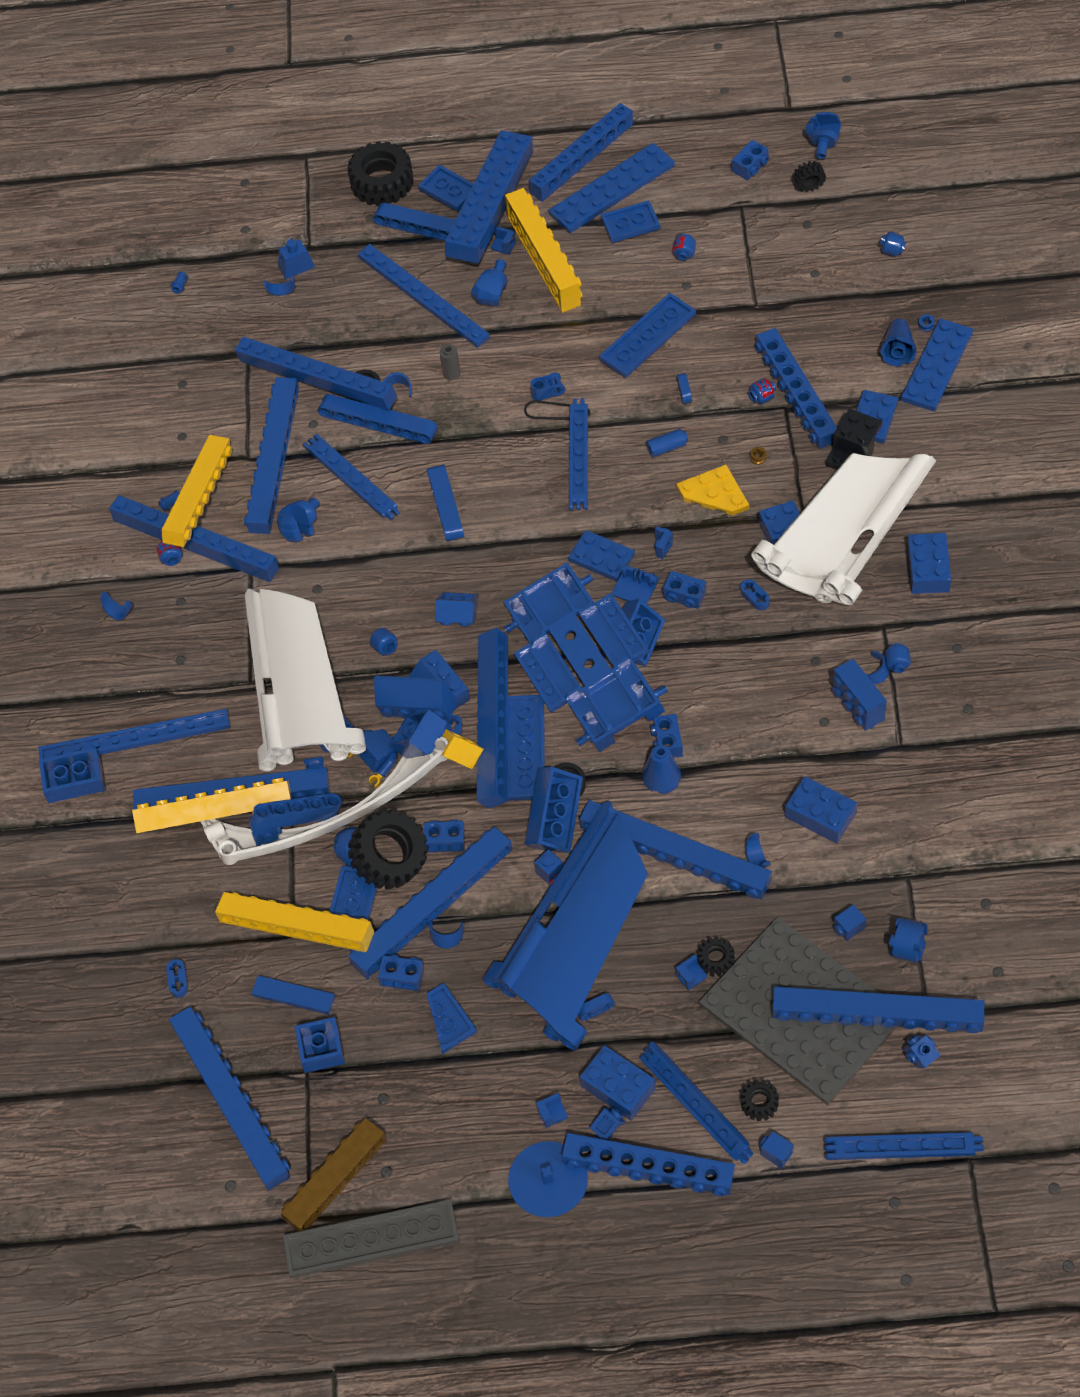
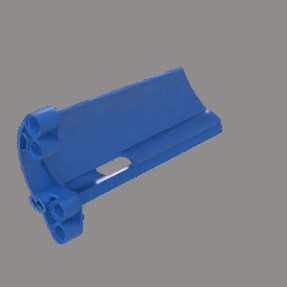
(559, 963)

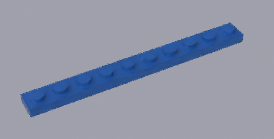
(423, 295)
(143, 735)

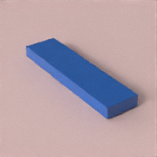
(293, 995)

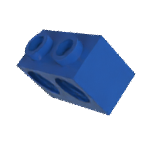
(750, 160)
(686, 586)
(669, 736)
(444, 841)
(400, 978)

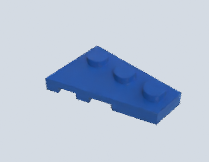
(449, 1018)

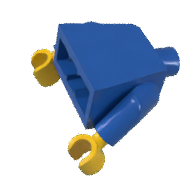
(378, 754)

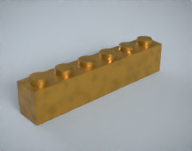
(333, 1176)

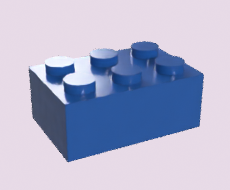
(929, 563)
(859, 695)
(418, 734)
(71, 775)
(820, 809)
(617, 1082)

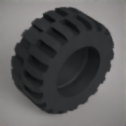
(375, 158)
(401, 830)

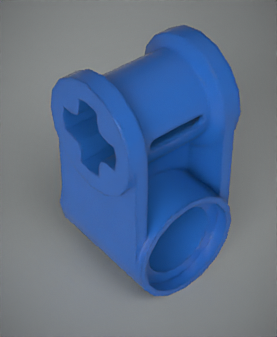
(546, 387)

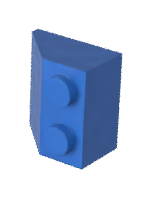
(456, 608)

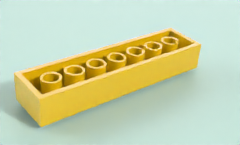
(543, 250)

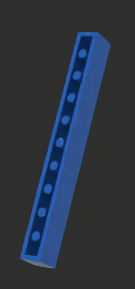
(316, 373)
(272, 456)
(202, 540)
(492, 718)
(302, 784)
(690, 855)
(432, 901)
(878, 1009)
(230, 1099)

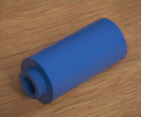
(666, 442)

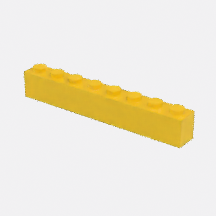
(196, 491)
(209, 807)
(295, 921)

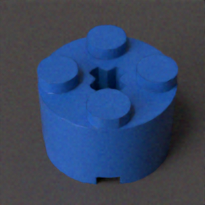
(909, 940)

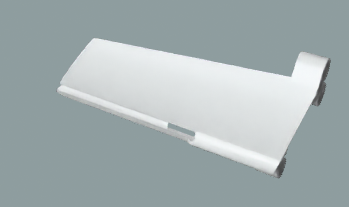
(817, 546)
(304, 700)

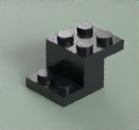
(854, 435)

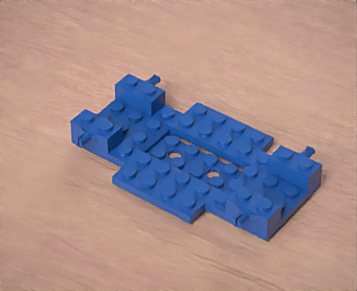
(610, 696)

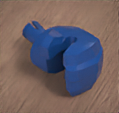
(823, 131)
(490, 285)
(297, 519)

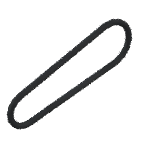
(548, 418)

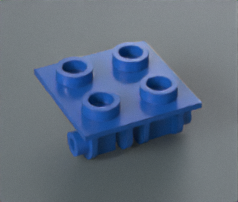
(635, 584)

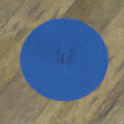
(544, 1183)

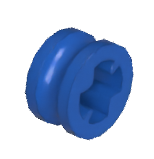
(923, 319)

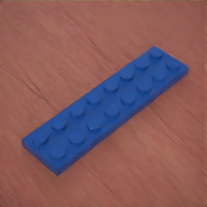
(611, 188)

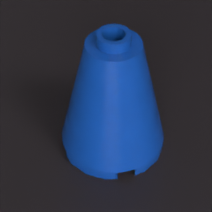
(898, 344)
(661, 771)

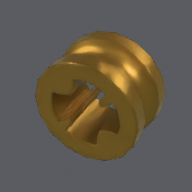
(755, 459)

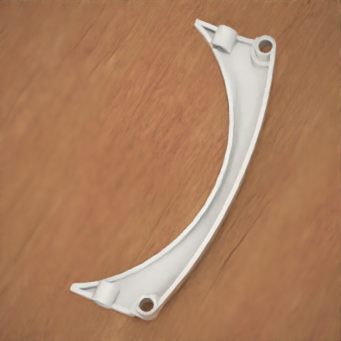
(237, 843)

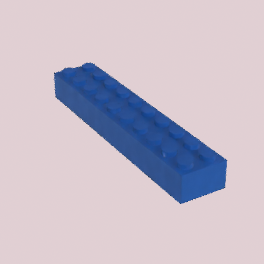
(487, 196)

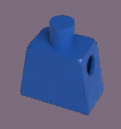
(294, 258)

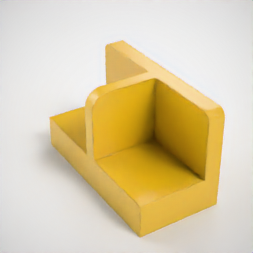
(461, 749)

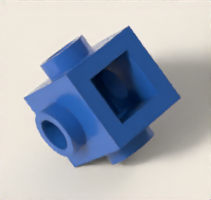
(921, 1051)

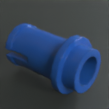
(178, 285)
(168, 501)

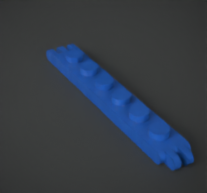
(578, 455)
(351, 477)
(696, 1103)
(902, 1146)

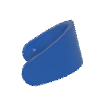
(280, 289)
(401, 378)
(113, 609)
(881, 674)
(754, 851)
(446, 941)

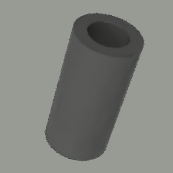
(450, 362)

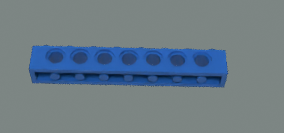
(581, 152)
(796, 387)
(659, 1159)

